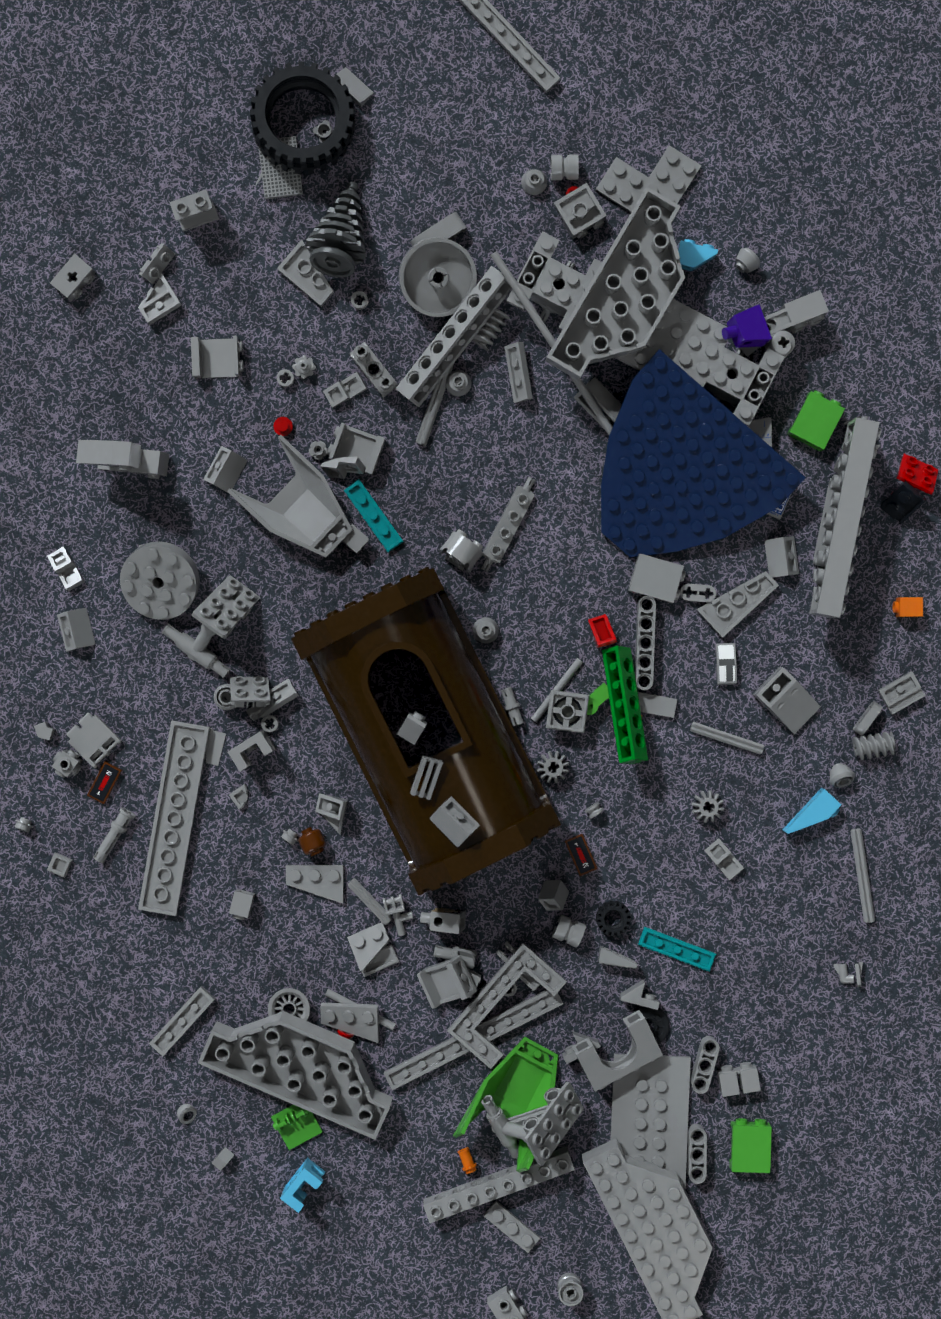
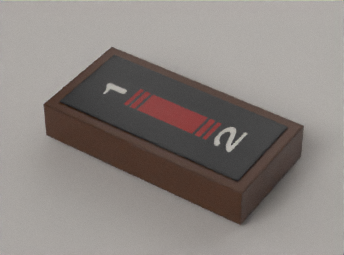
(104, 782)
(580, 854)

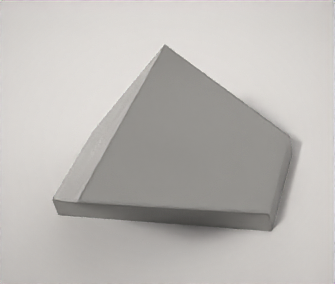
(332, 809)

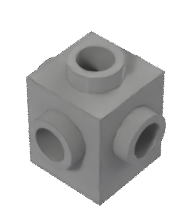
(73, 763)

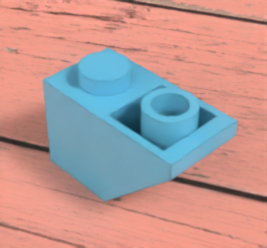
(695, 255)

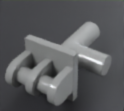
(395, 909)

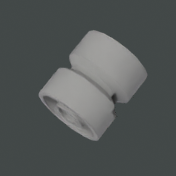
(564, 167)
(569, 931)
(570, 1289)

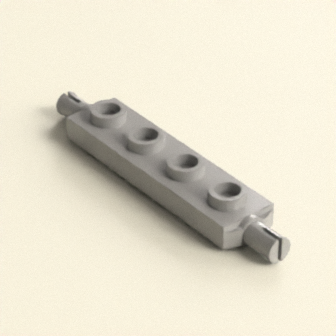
(508, 524)

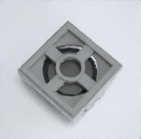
(566, 711)

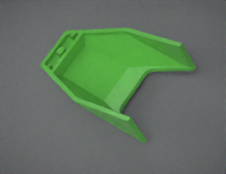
(516, 1088)

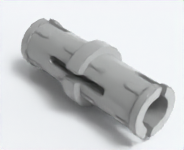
(512, 706)

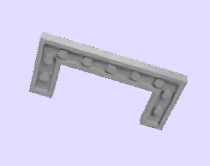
(464, 1026)

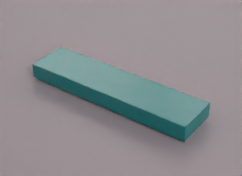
(373, 516)
(676, 949)

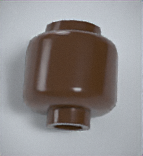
(312, 841)

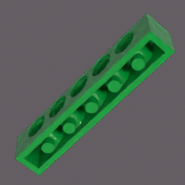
(625, 705)

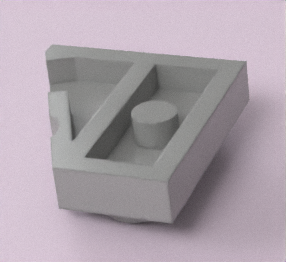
(159, 301)

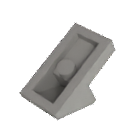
(634, 996)
(569, 1054)

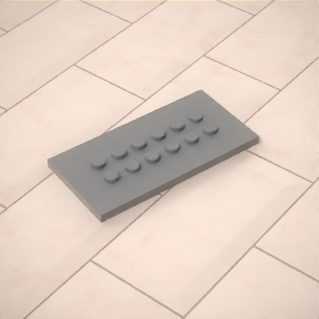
(653, 1112)

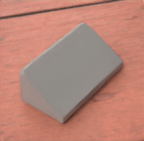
(357, 89)

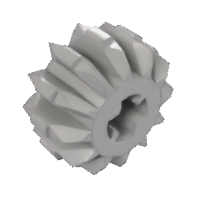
(547, 763)
(711, 800)

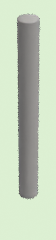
(560, 685)
(341, 999)

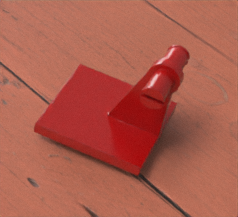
(917, 474)

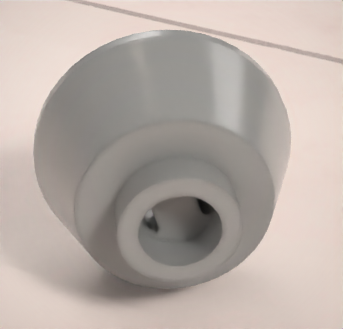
(533, 186)
(747, 260)
(453, 386)
(492, 630)
(219, 697)
(841, 775)

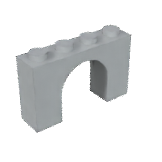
(642, 1051)

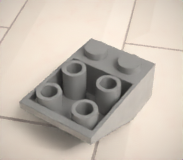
(786, 699)

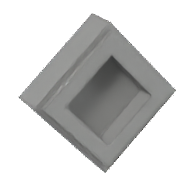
(59, 864)

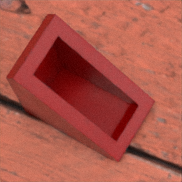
(602, 631)

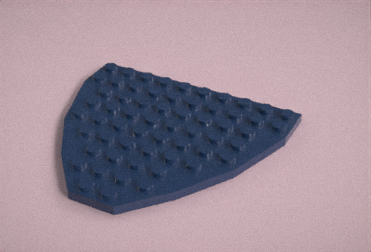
(684, 467)

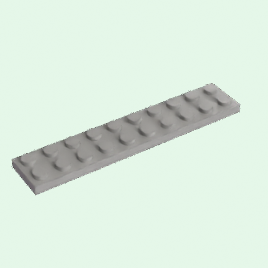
(174, 818)

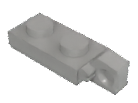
(279, 696)

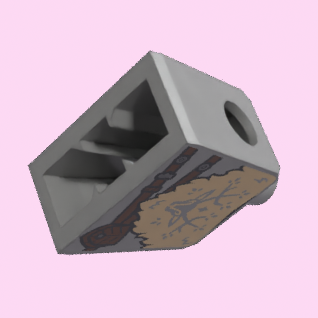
(452, 920)

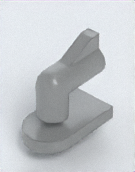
(843, 973)

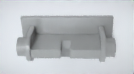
(160, 259)

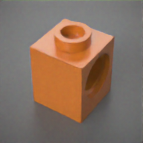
(908, 607)

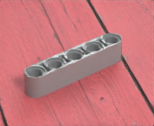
(649, 634)

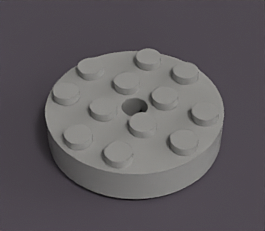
(423, 262)
(143, 589)

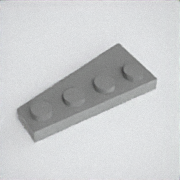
(734, 605)

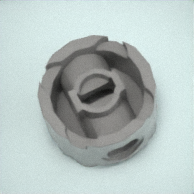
(461, 551)

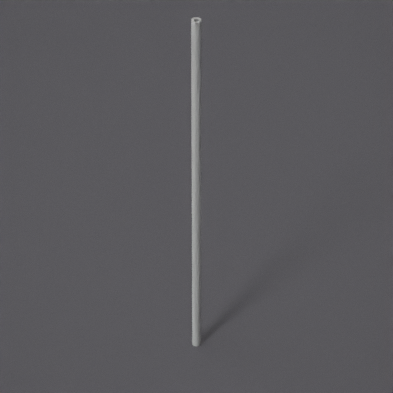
(548, 336)

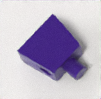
(748, 328)

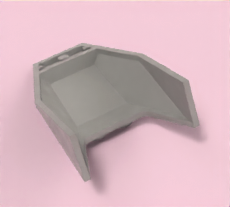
(303, 509)

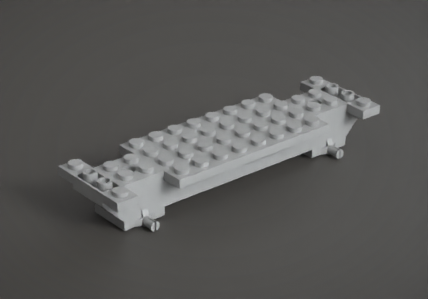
(682, 333)

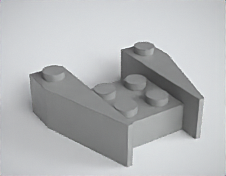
(122, 457)

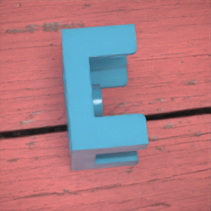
(292, 1192)

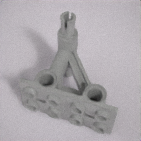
(218, 616)
(540, 1127)

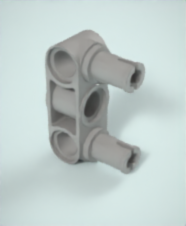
(364, 359)

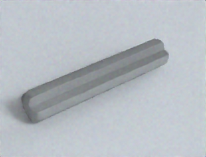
(369, 901)

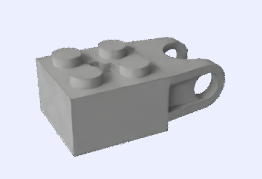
(798, 313)

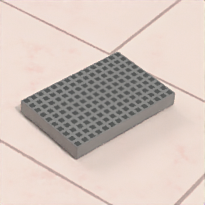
(276, 181)

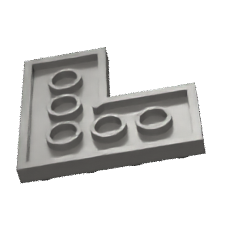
(669, 178)

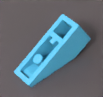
(818, 809)

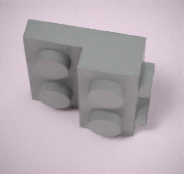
(580, 211)

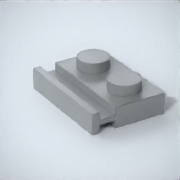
(901, 692)

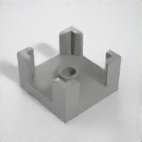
(238, 755)

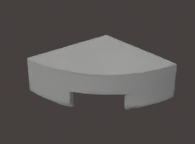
(240, 796)

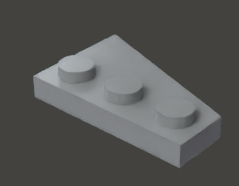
(318, 879)
(352, 1018)

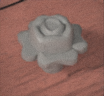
(303, 367)

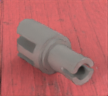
(468, 955)

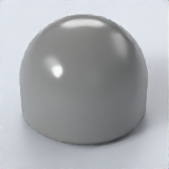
(182, 1110)

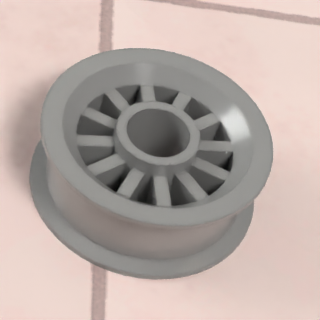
(272, 1007)

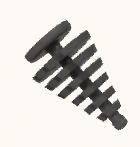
(338, 238)

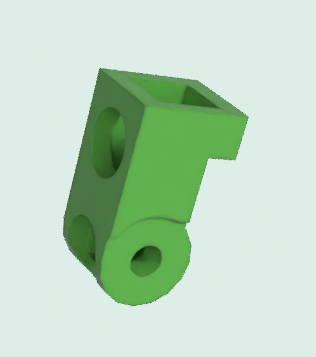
(596, 698)

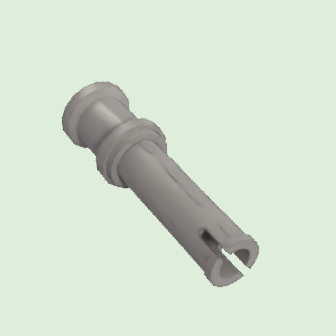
(117, 828)

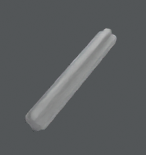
(727, 738)

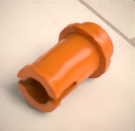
(467, 1160)

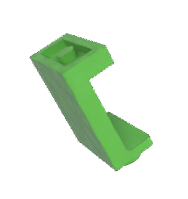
(816, 420)
(750, 1146)

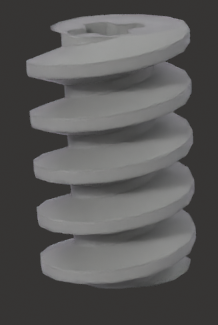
(488, 330)
(782, 343)
(874, 745)

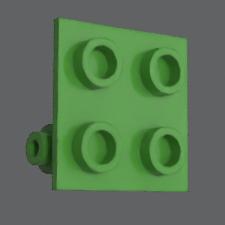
(296, 1125)

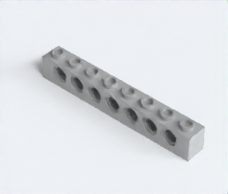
(454, 337)
(496, 1186)

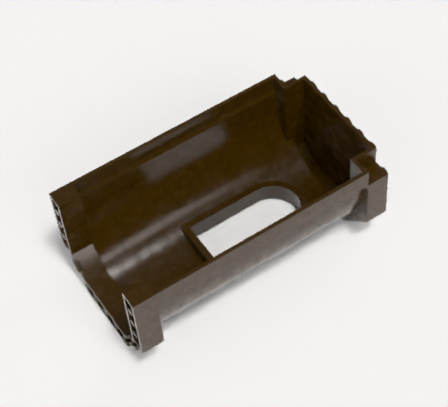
(482, 773)

